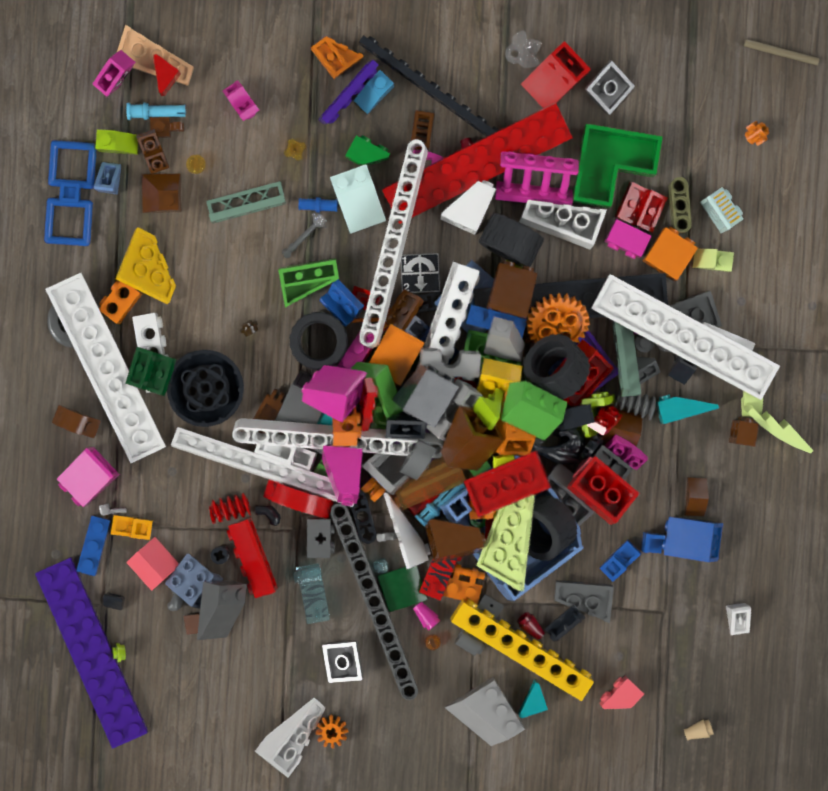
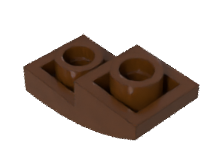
(152, 151)

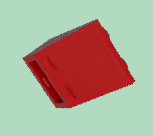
(555, 76)

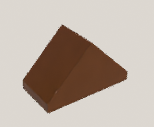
(696, 497)

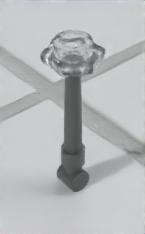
(318, 221)

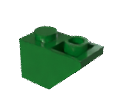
(364, 152)

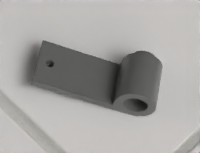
(468, 641)

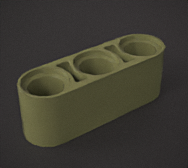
(682, 196)

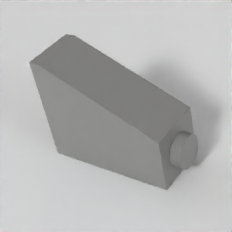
(504, 340)

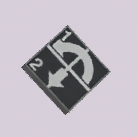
(420, 273)

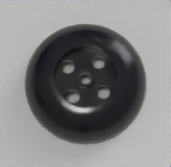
(193, 407)

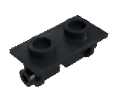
(564, 623)

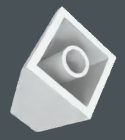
(470, 207)

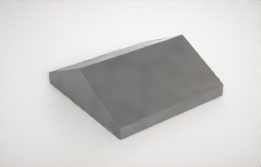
(609, 87)
(342, 661)

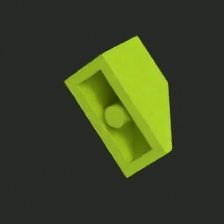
(116, 142)

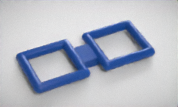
(70, 193)

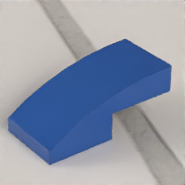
(620, 560)

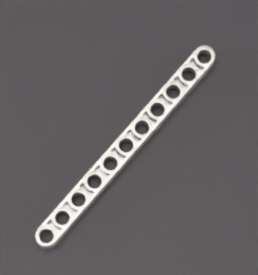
(393, 234)
(310, 440)

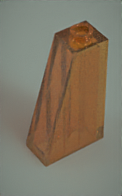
(434, 480)

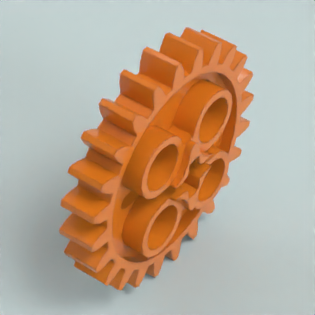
(559, 320)

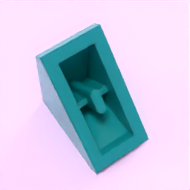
(533, 702)

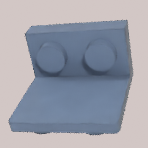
(188, 580)

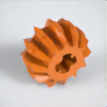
(335, 737)

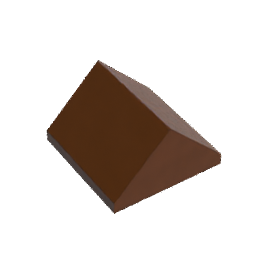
(628, 428)

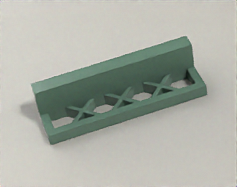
(249, 208)
(626, 360)

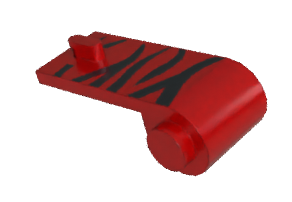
(437, 578)

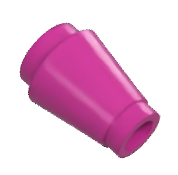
(426, 616)

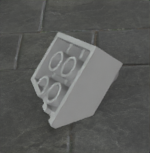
(487, 713)

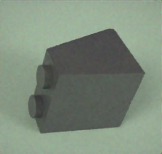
(293, 408)

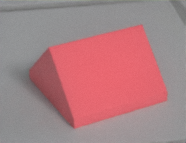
(153, 563)

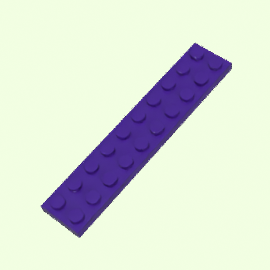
(91, 653)

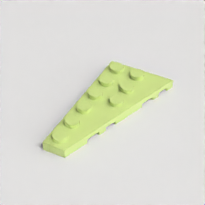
(508, 544)

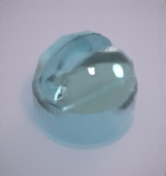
(381, 566)

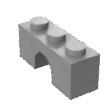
(466, 366)
(465, 396)

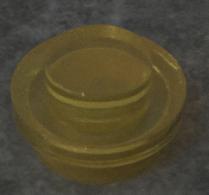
(195, 164)

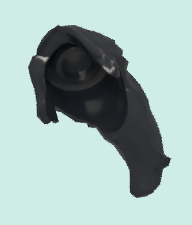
(567, 450)

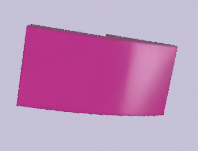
(627, 451)

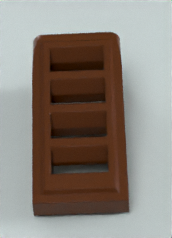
(427, 116)

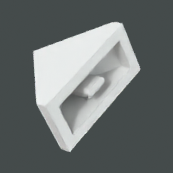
(739, 618)

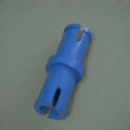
(318, 204)

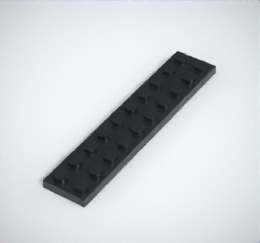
(585, 290)

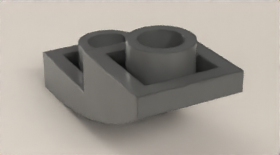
(418, 460)

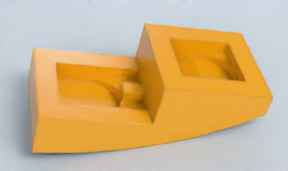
(131, 527)

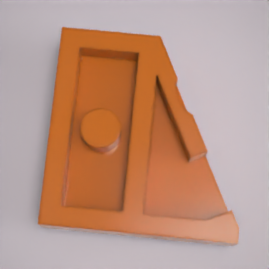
(335, 56)

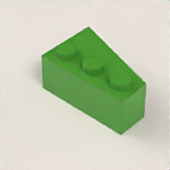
(305, 278)
(382, 378)

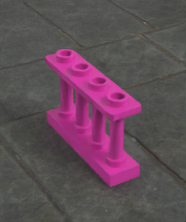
(523, 192)

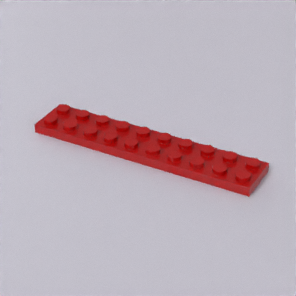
(482, 159)

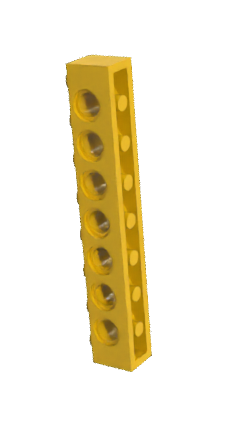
(576, 688)

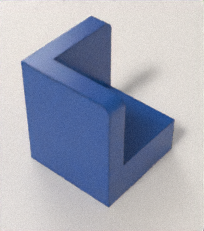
(652, 542)

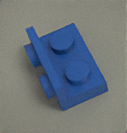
(342, 303)

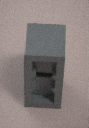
(613, 462)

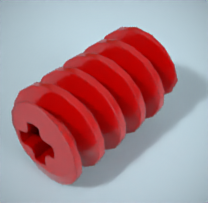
(229, 508)

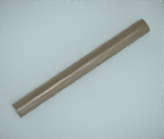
(781, 52)

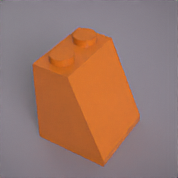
(398, 352)

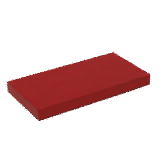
(507, 484)

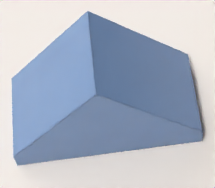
(108, 178)

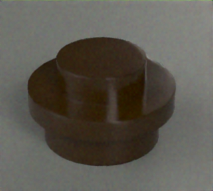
(249, 328)

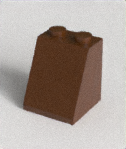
(512, 289)
(469, 441)
(453, 540)

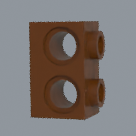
(743, 432)

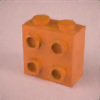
(670, 253)

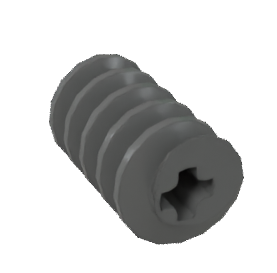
(639, 404)

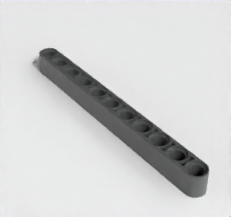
(381, 628)

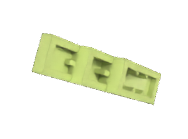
(782, 430)

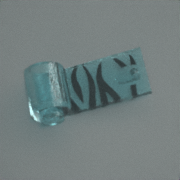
(312, 592)

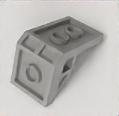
(386, 471)

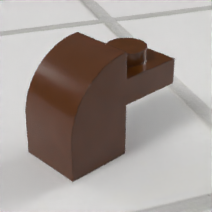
(76, 422)

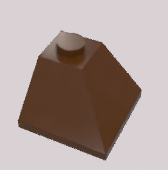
(161, 193)

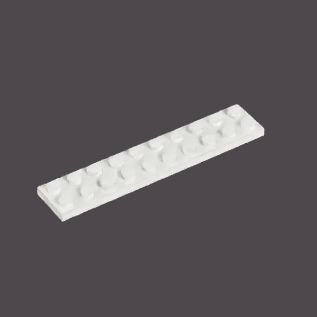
(685, 337)
(105, 367)

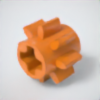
(757, 133)

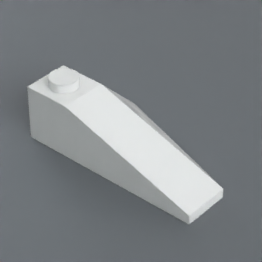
(410, 542)
(287, 741)

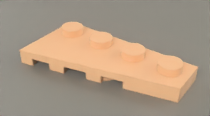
(142, 50)

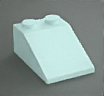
(358, 198)

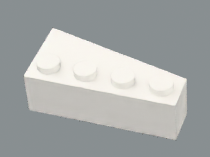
(564, 221)

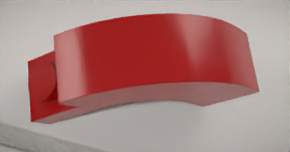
(298, 499)

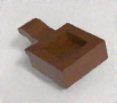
(164, 126)

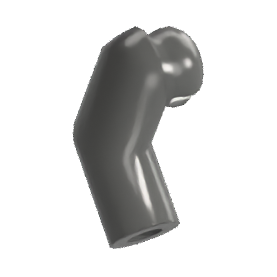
(175, 603)

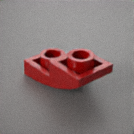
(606, 420)

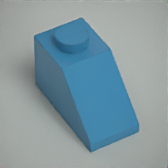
(374, 92)

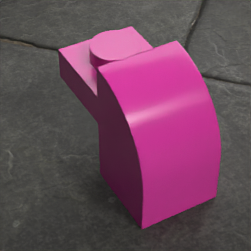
(240, 101)

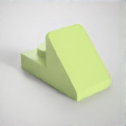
(713, 260)

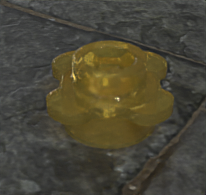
(295, 154)

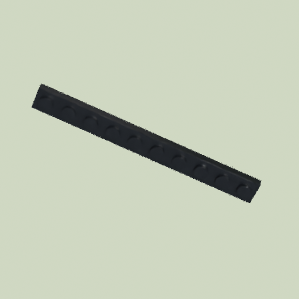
(431, 88)

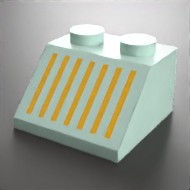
(722, 210)

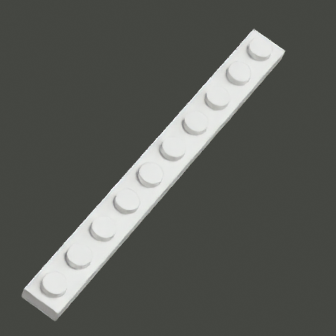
(253, 463)

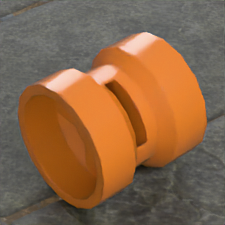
(374, 493)

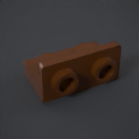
(404, 310)

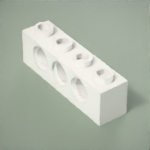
(141, 325)

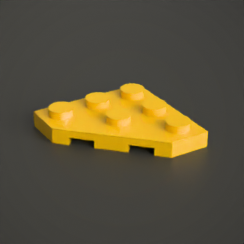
(146, 267)

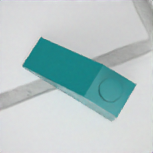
(677, 408)

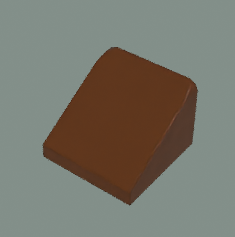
(191, 623)

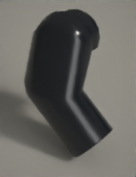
(271, 513)

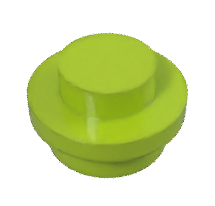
(119, 652)

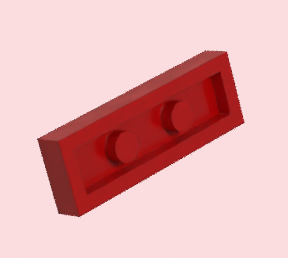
(367, 403)

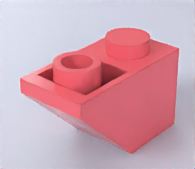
(622, 696)

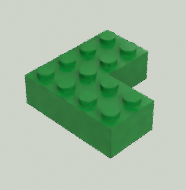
(606, 153)

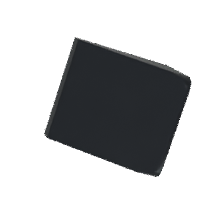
(113, 601)

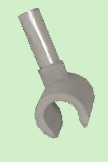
(105, 509)

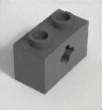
(314, 547)

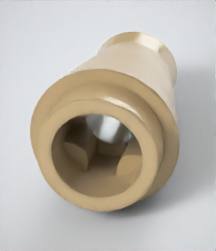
(699, 730)

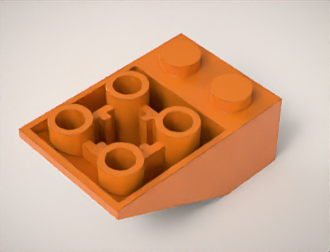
(515, 440)

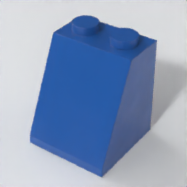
(692, 539)

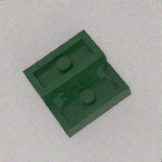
(150, 371)
(401, 588)

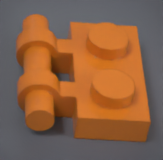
(462, 589)

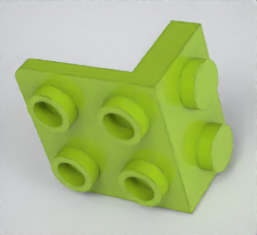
(597, 399)

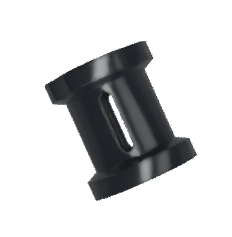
(214, 556)

